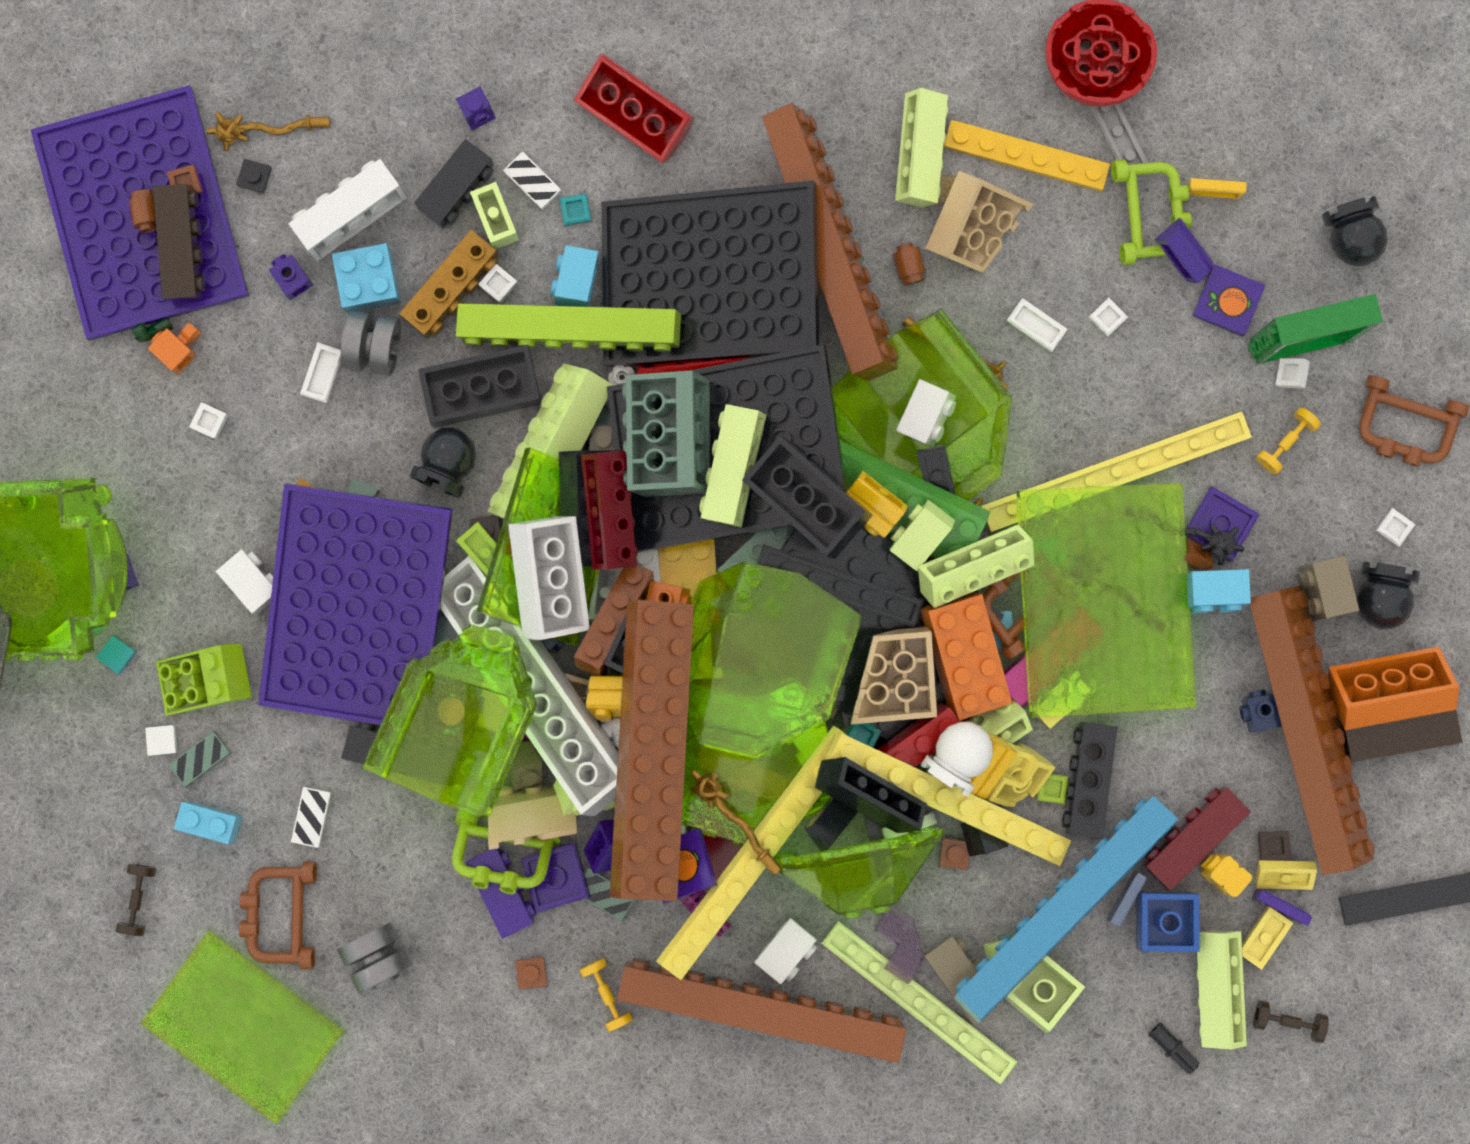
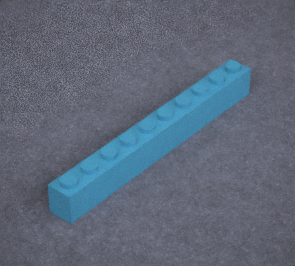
(1066, 909)

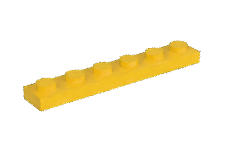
(1026, 155)

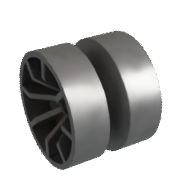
(366, 342)
(379, 964)

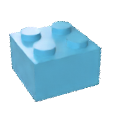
(366, 278)
(1218, 589)

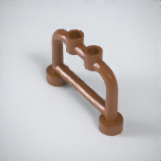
(1414, 455)
(1011, 642)
(251, 901)

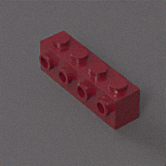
(609, 511)

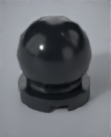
(1357, 233)
(446, 459)
(1386, 597)

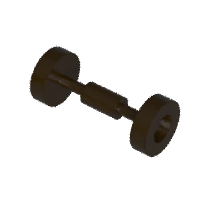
(135, 900)
(1319, 1027)

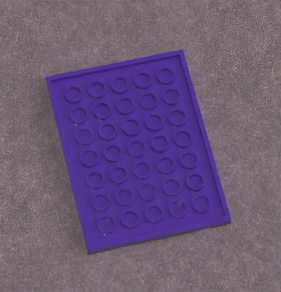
(89, 176)
(351, 600)

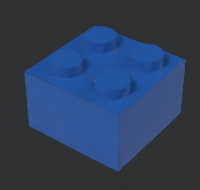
(1167, 922)

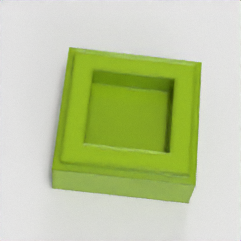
(1054, 789)

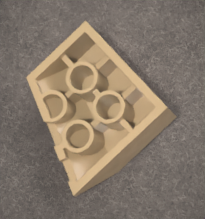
(974, 221)
(897, 678)
(526, 814)

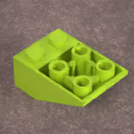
(203, 679)

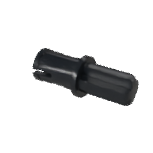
(1174, 1048)

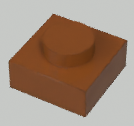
(186, 175)
(1196, 557)
(954, 854)
(531, 972)

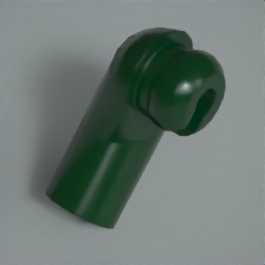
(145, 334)

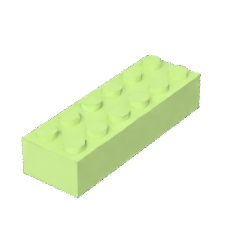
(560, 424)

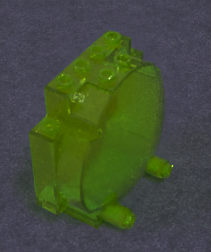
(58, 566)

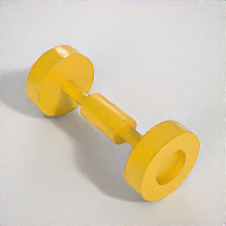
(1306, 420)
(606, 994)

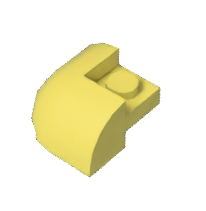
(1022, 777)

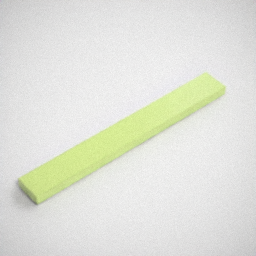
(920, 1003)

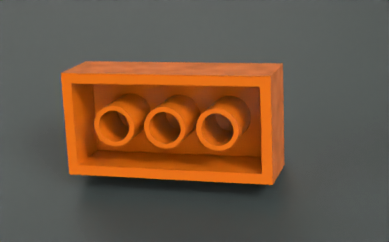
(966, 656)
(1393, 688)

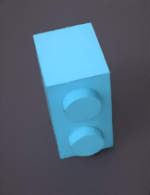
(576, 277)
(208, 822)

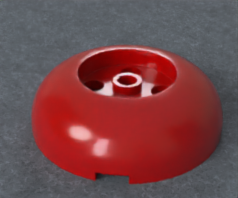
(1100, 24)

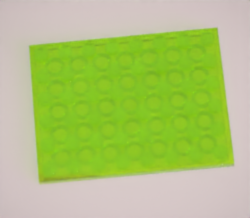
(1106, 600)

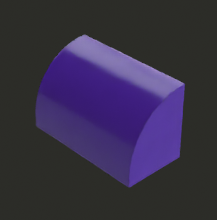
(1185, 252)
(600, 847)

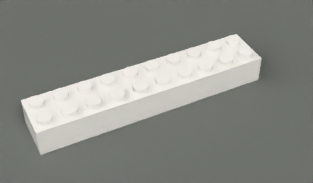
(561, 723)

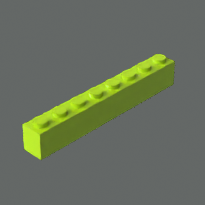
(569, 325)

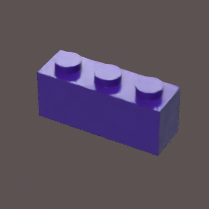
(507, 910)

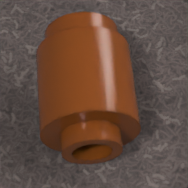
(143, 210)
(909, 264)

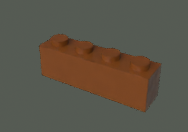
(629, 586)

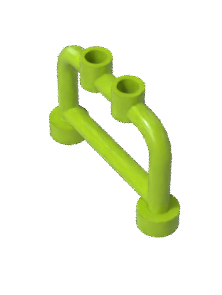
(1176, 193)
(483, 875)

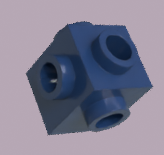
(1251, 712)

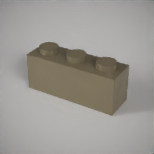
(953, 966)

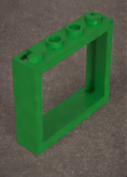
(1315, 329)

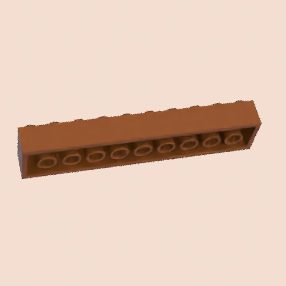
(839, 263)
(1312, 730)
(651, 751)
(763, 1011)

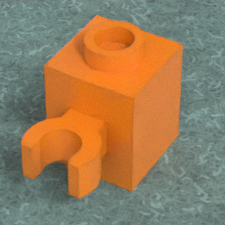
(174, 349)

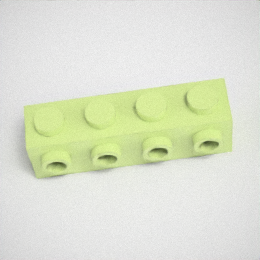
(921, 147)
(734, 457)
(976, 566)
(1005, 722)
(1221, 990)

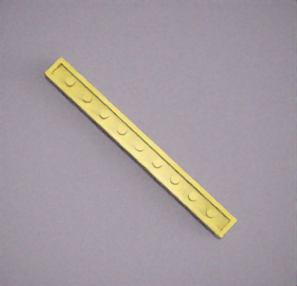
(1134, 464)
(950, 801)
(744, 868)

